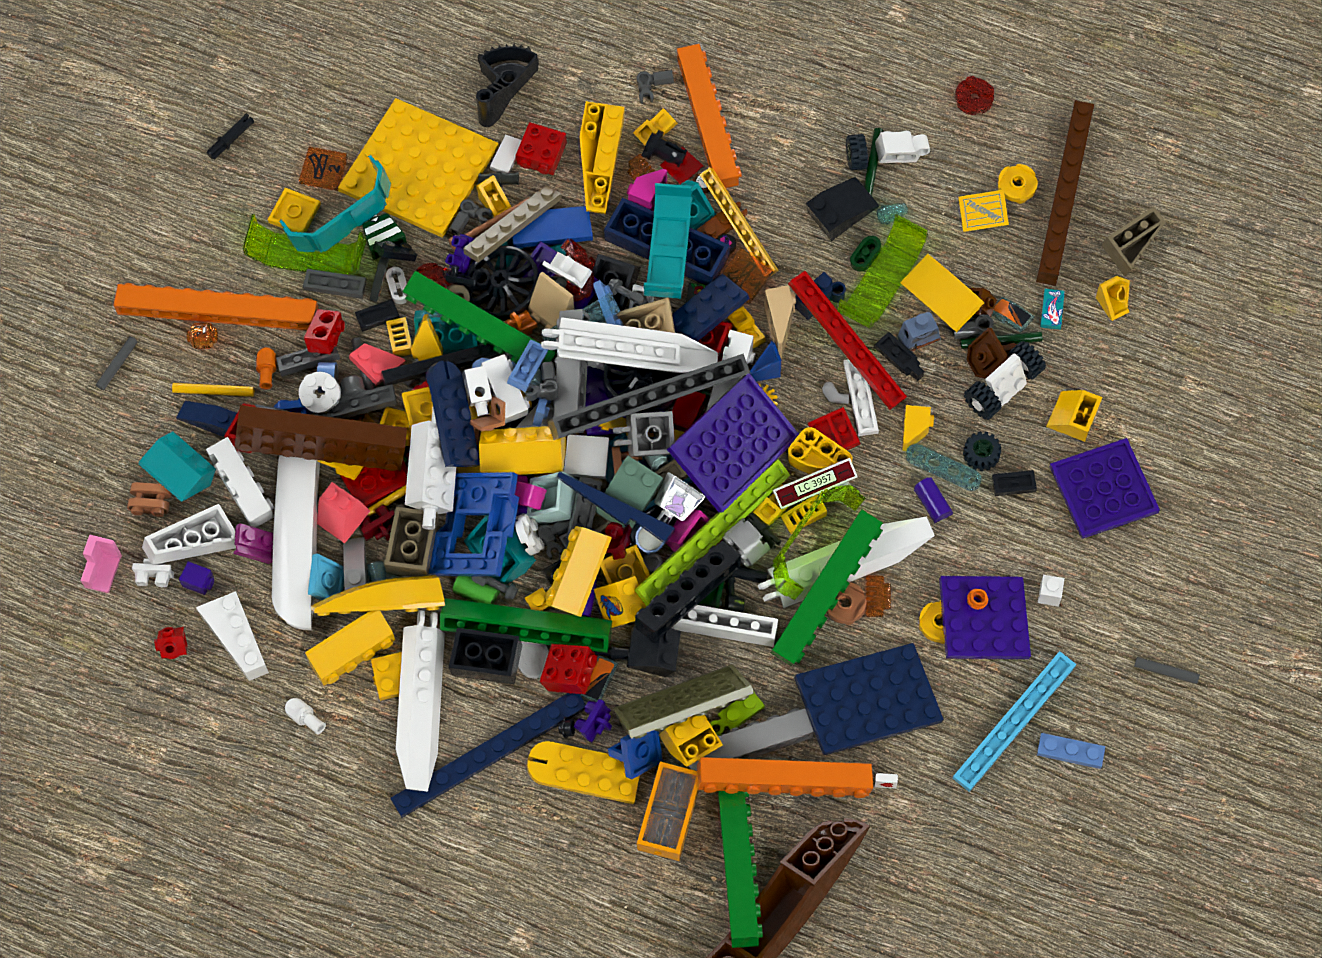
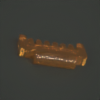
(637, 170)
(882, 594)

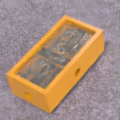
(669, 811)

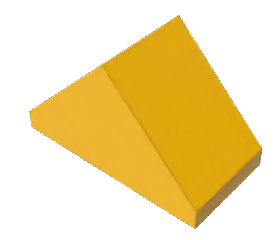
(492, 196)

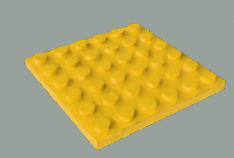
(428, 166)

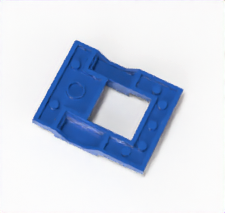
(477, 495)

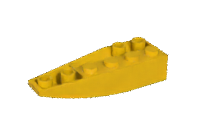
(599, 152)
(386, 595)

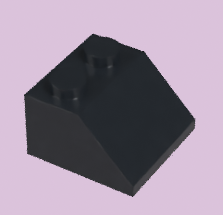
(656, 657)

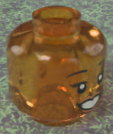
(202, 335)

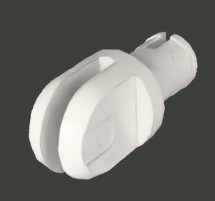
(303, 715)

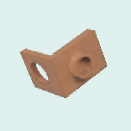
(494, 420)

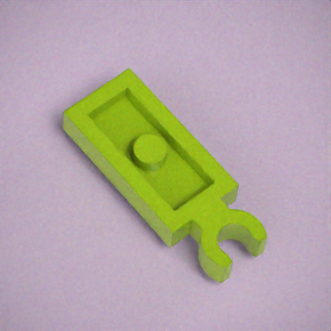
(738, 713)

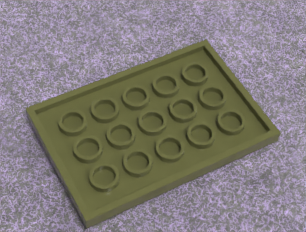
(682, 701)

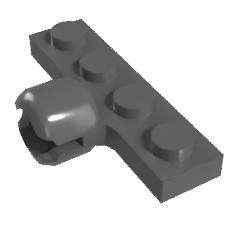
(358, 401)

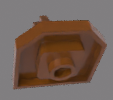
(987, 353)

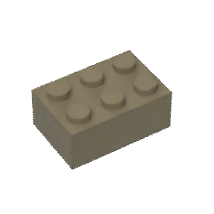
(410, 544)

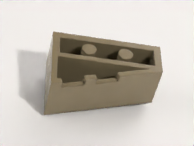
(1131, 240)

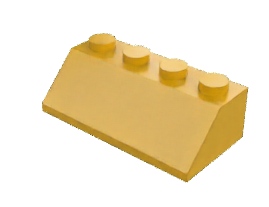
(521, 451)
(577, 571)
(350, 647)

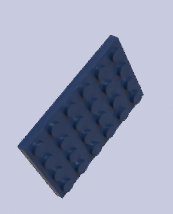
(868, 699)

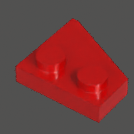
(837, 428)

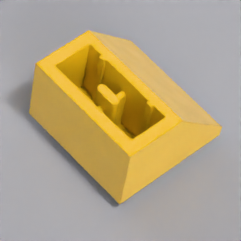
(1074, 413)
(690, 739)

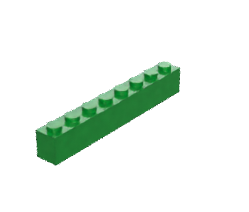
(468, 317)
(826, 588)
(527, 624)
(739, 869)

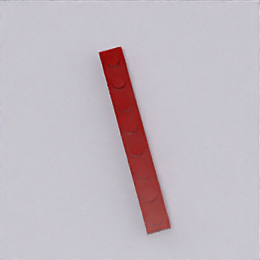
(847, 340)

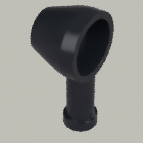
(732, 601)

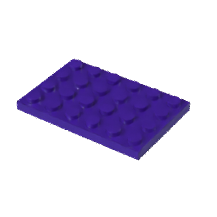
(733, 442)

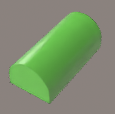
(474, 592)

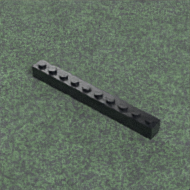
(419, 369)

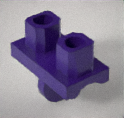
(459, 257)
(596, 722)

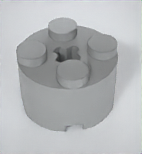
(746, 541)

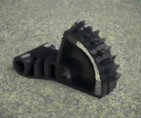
(505, 79)

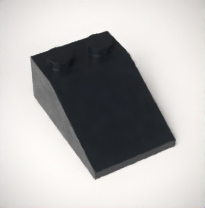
(841, 207)
(611, 268)

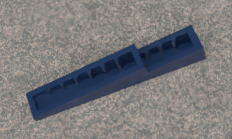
(619, 510)

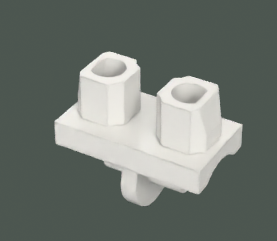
(144, 571)

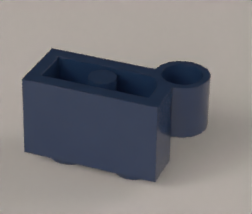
(825, 283)

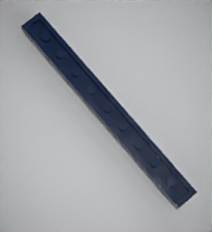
(490, 752)

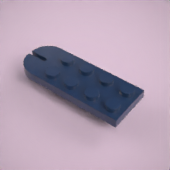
(709, 308)
(452, 415)

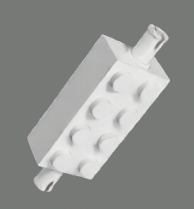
(429, 482)

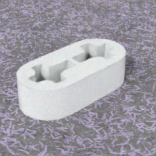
(394, 286)

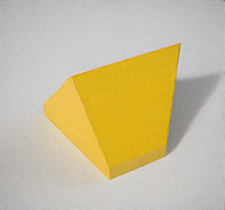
(1114, 297)

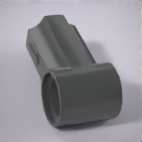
(972, 329)

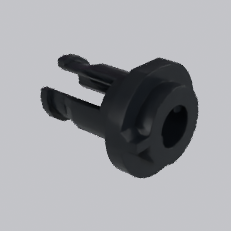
(663, 149)

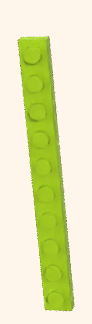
(712, 532)

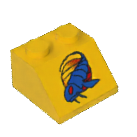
(619, 601)

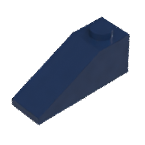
(206, 416)

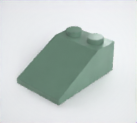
(633, 486)

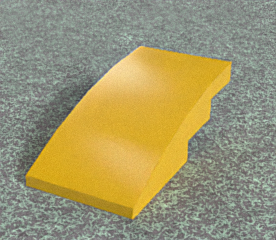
(942, 293)

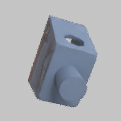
(921, 332)

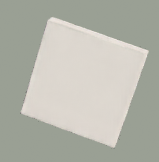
(586, 456)

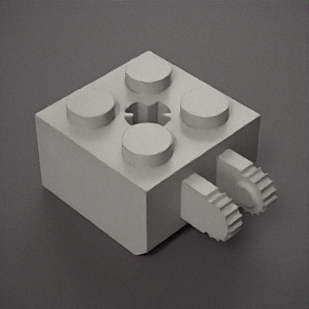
(637, 432)

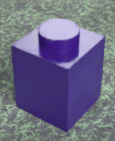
(197, 578)

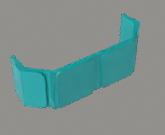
(346, 221)
(669, 241)

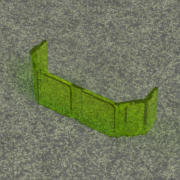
(278, 252)
(885, 273)
(846, 494)

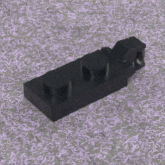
(899, 356)

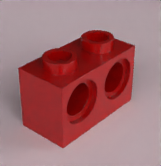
(324, 331)

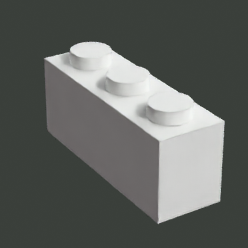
(498, 372)

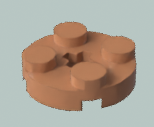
(852, 613)

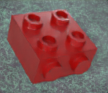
(541, 149)
(568, 669)

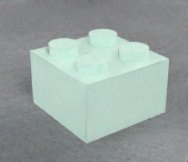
(557, 502)

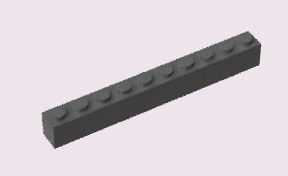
(648, 396)

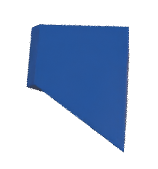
(768, 364)

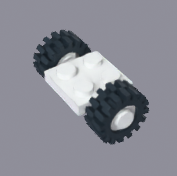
(1005, 380)

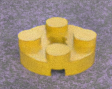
(1018, 193)
(928, 624)

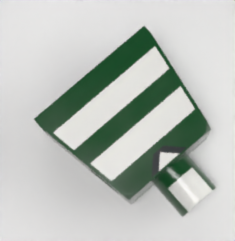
(381, 229)

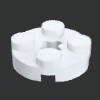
(325, 402)
(527, 533)

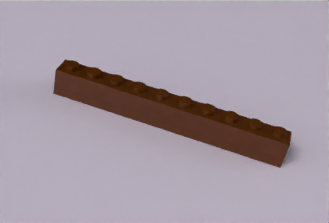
(1065, 193)

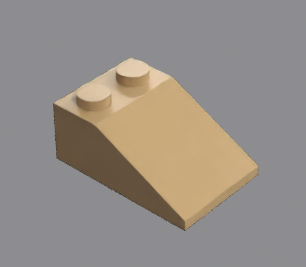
(548, 301)
(779, 311)
(650, 316)

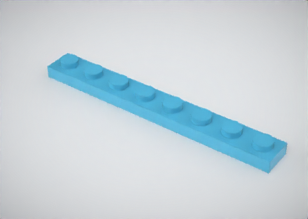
(1014, 721)

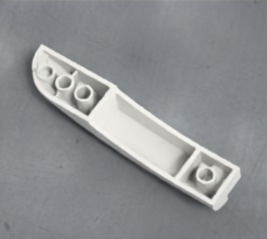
(294, 539)

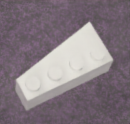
(738, 344)
(240, 483)
(191, 537)
(231, 627)

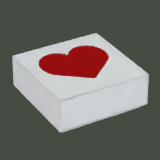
(886, 780)

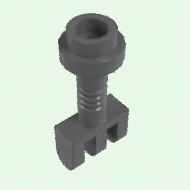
(616, 287)
(510, 591)

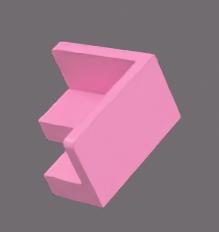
(101, 564)

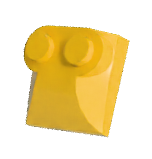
(623, 568)

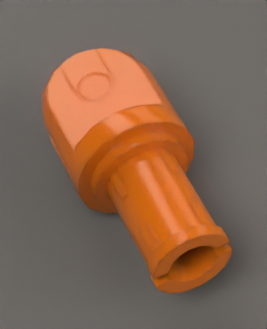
(266, 365)

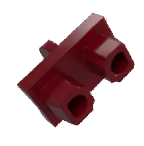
(380, 527)
(619, 540)

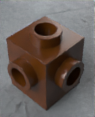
(989, 301)

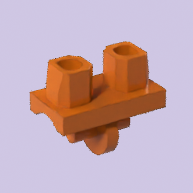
(522, 322)

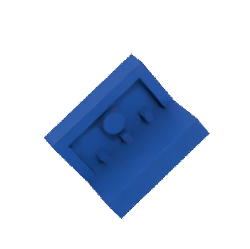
(638, 754)

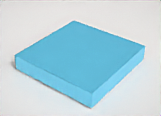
(325, 577)

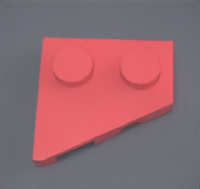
(373, 361)

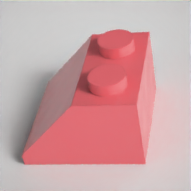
(340, 512)

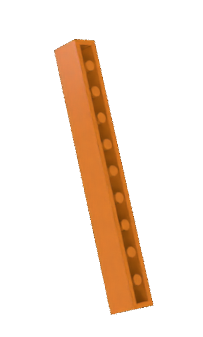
(214, 306)

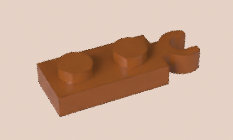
(719, 224)

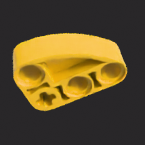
(812, 457)

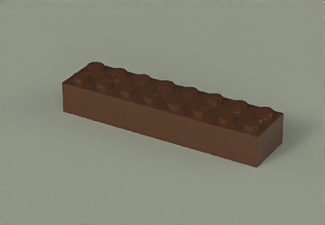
(320, 438)

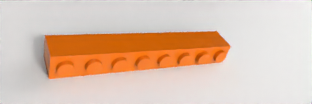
(707, 114)
(784, 777)

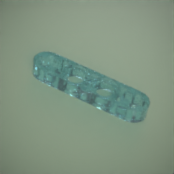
(945, 464)

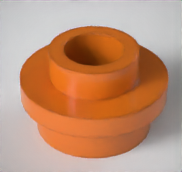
(979, 593)

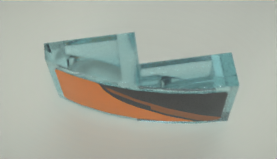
(1013, 314)
(600, 678)

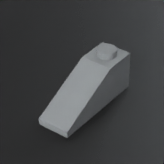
(355, 563)

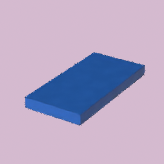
(555, 227)

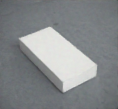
(506, 155)

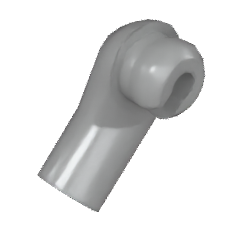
(832, 394)

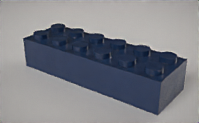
(632, 230)

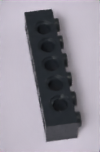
(713, 567)

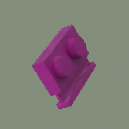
(254, 543)

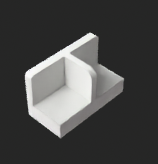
(569, 269)

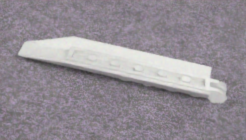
(628, 346)
(891, 547)
(419, 701)

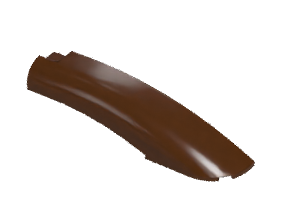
(799, 887)

